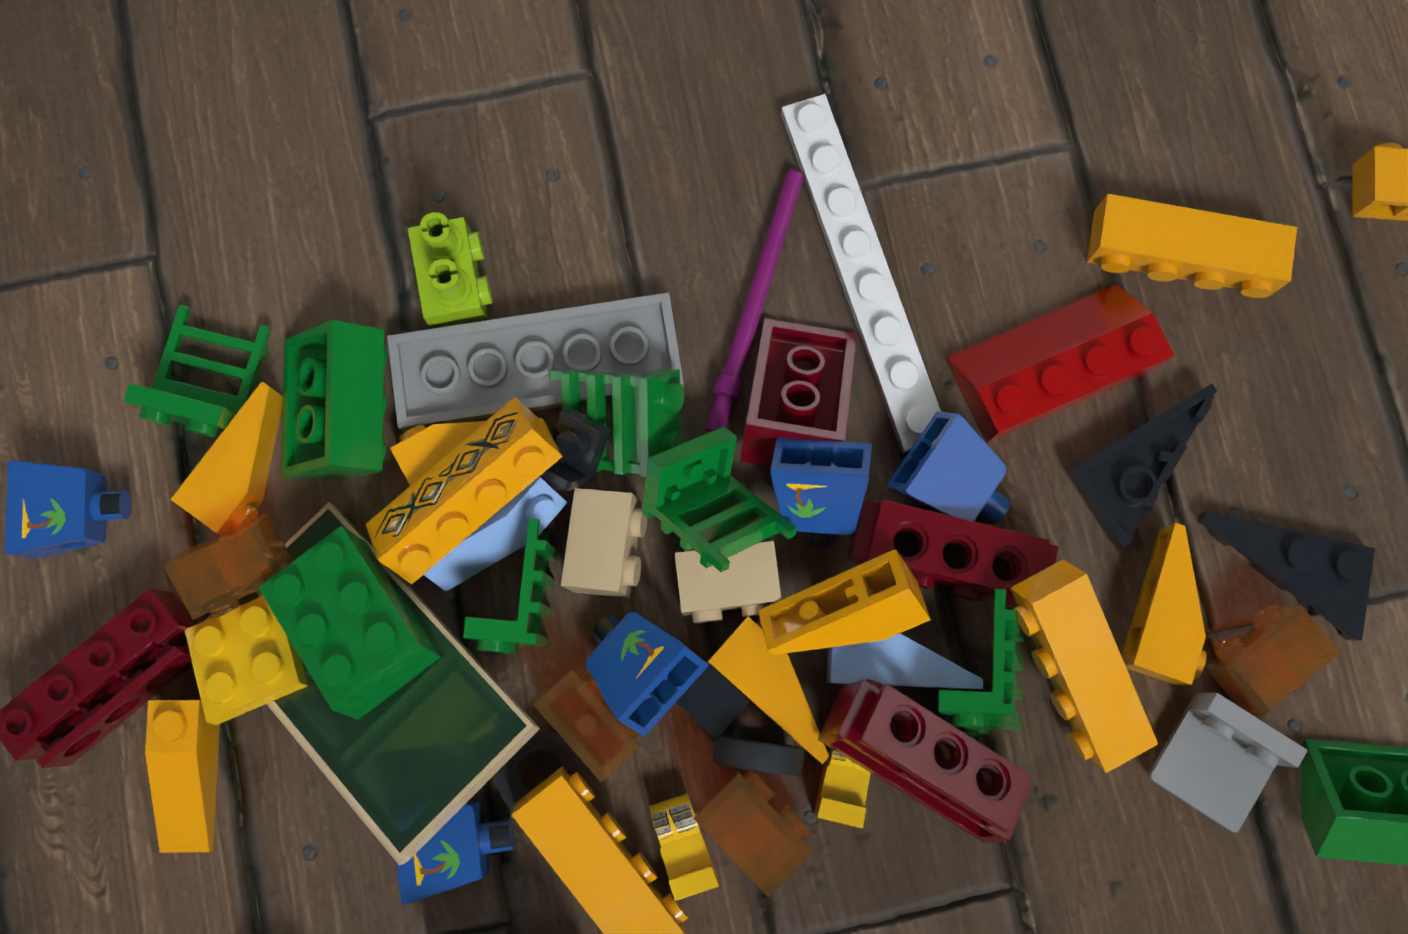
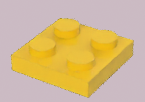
(243, 661)

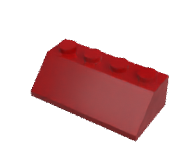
(1058, 361)

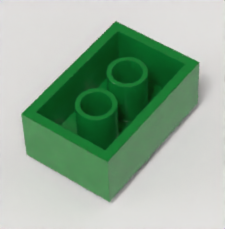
(348, 623)

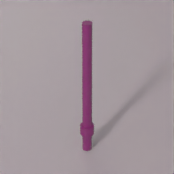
(729, 383)

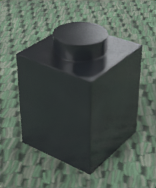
(713, 701)

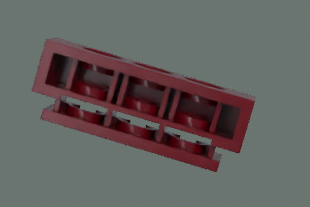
(973, 541)
(102, 666)
(927, 759)

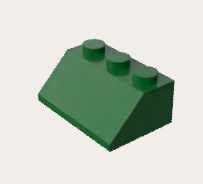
(333, 402)
(1355, 801)

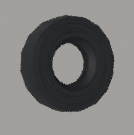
(543, 742)
(758, 755)

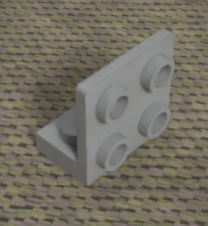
(1221, 759)

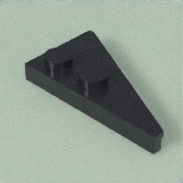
(1127, 474)
(1316, 570)

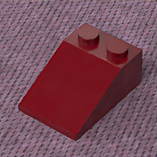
(798, 387)

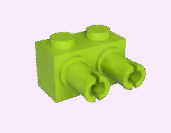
(448, 271)

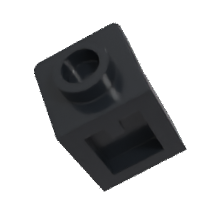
(582, 447)

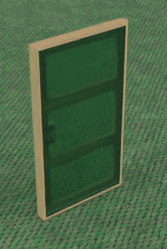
(423, 746)

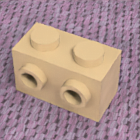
(603, 543)
(746, 585)

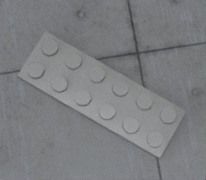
(482, 365)

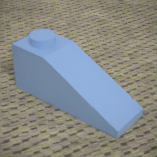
(498, 535)
(897, 663)

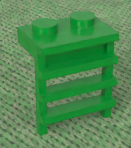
(199, 408)
(643, 412)
(697, 482)
(504, 635)
(980, 711)

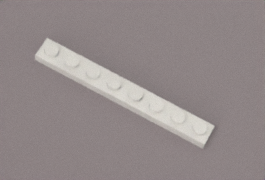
(861, 268)

